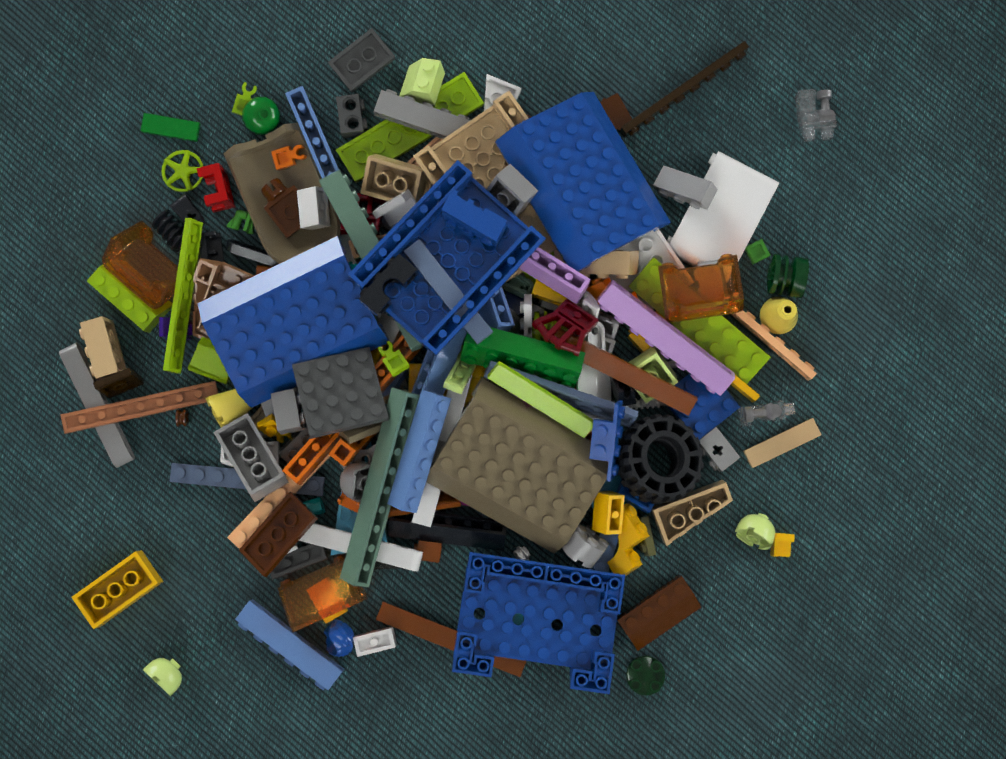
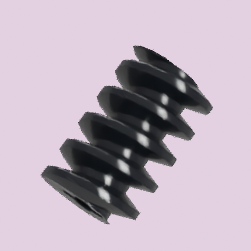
(169, 230)

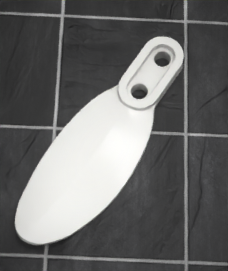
(591, 380)

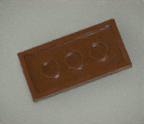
(278, 534)

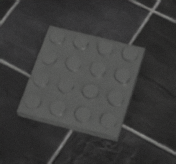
(340, 392)

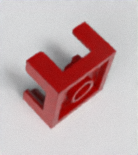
(217, 175)

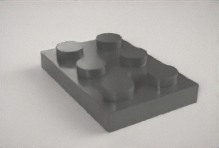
(361, 60)

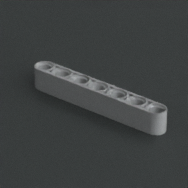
(111, 434)

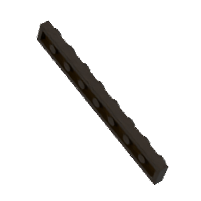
(679, 93)

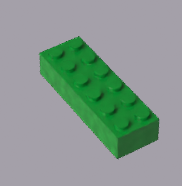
(526, 355)

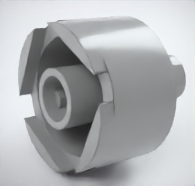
(585, 546)

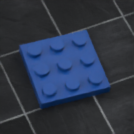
(709, 408)

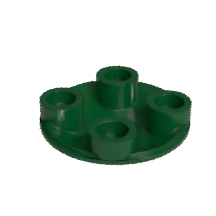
(645, 675)

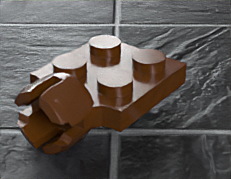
(282, 206)

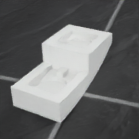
(589, 304)

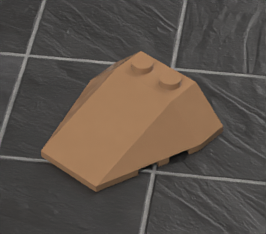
(210, 279)

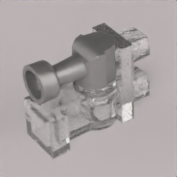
(815, 120)
(773, 411)

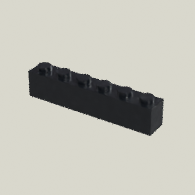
(451, 530)

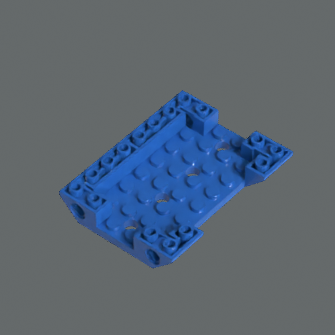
(541, 595)

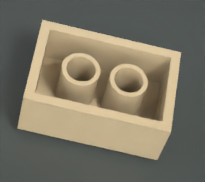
(389, 177)
(102, 347)

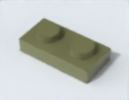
(647, 545)

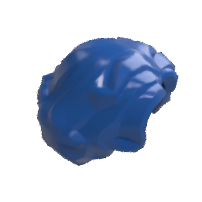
(339, 638)

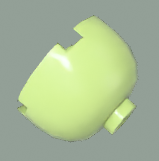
(756, 530)
(165, 674)

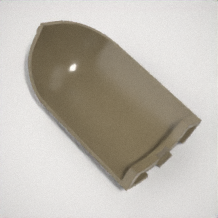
(254, 167)

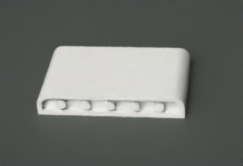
(730, 217)

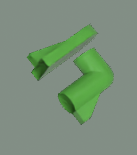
(237, 219)

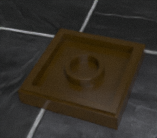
(118, 383)

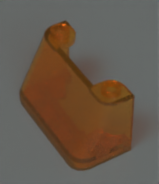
(141, 265)
(701, 290)
(318, 595)

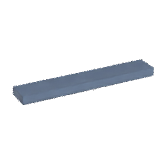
(445, 288)

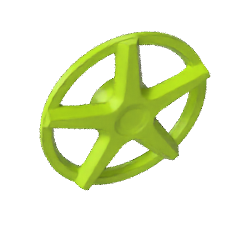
(181, 170)

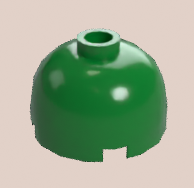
(261, 115)

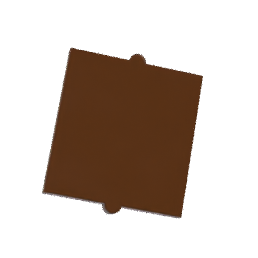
(616, 111)

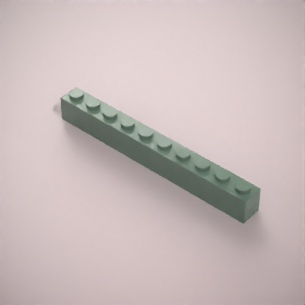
(356, 224)
(373, 506)

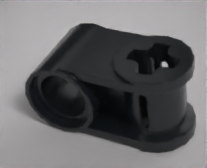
(186, 209)

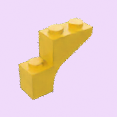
(633, 533)

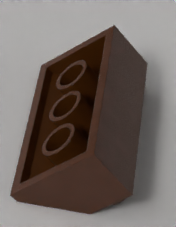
(658, 612)

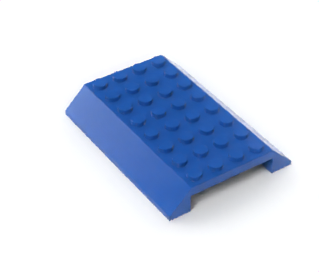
(585, 180)
(471, 264)
(286, 318)

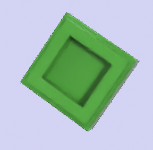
(757, 251)

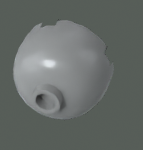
(354, 479)

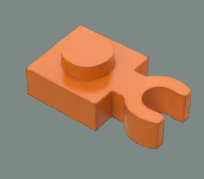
(286, 157)

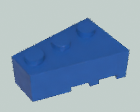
(473, 219)

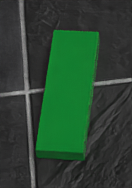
(170, 127)

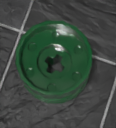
(783, 275)

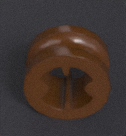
(182, 418)

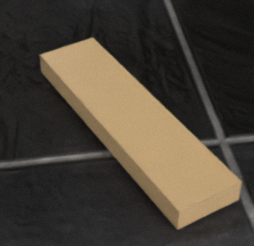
(782, 443)

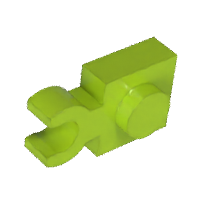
(241, 100)
(393, 360)

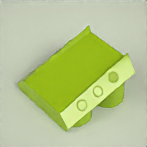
(207, 362)

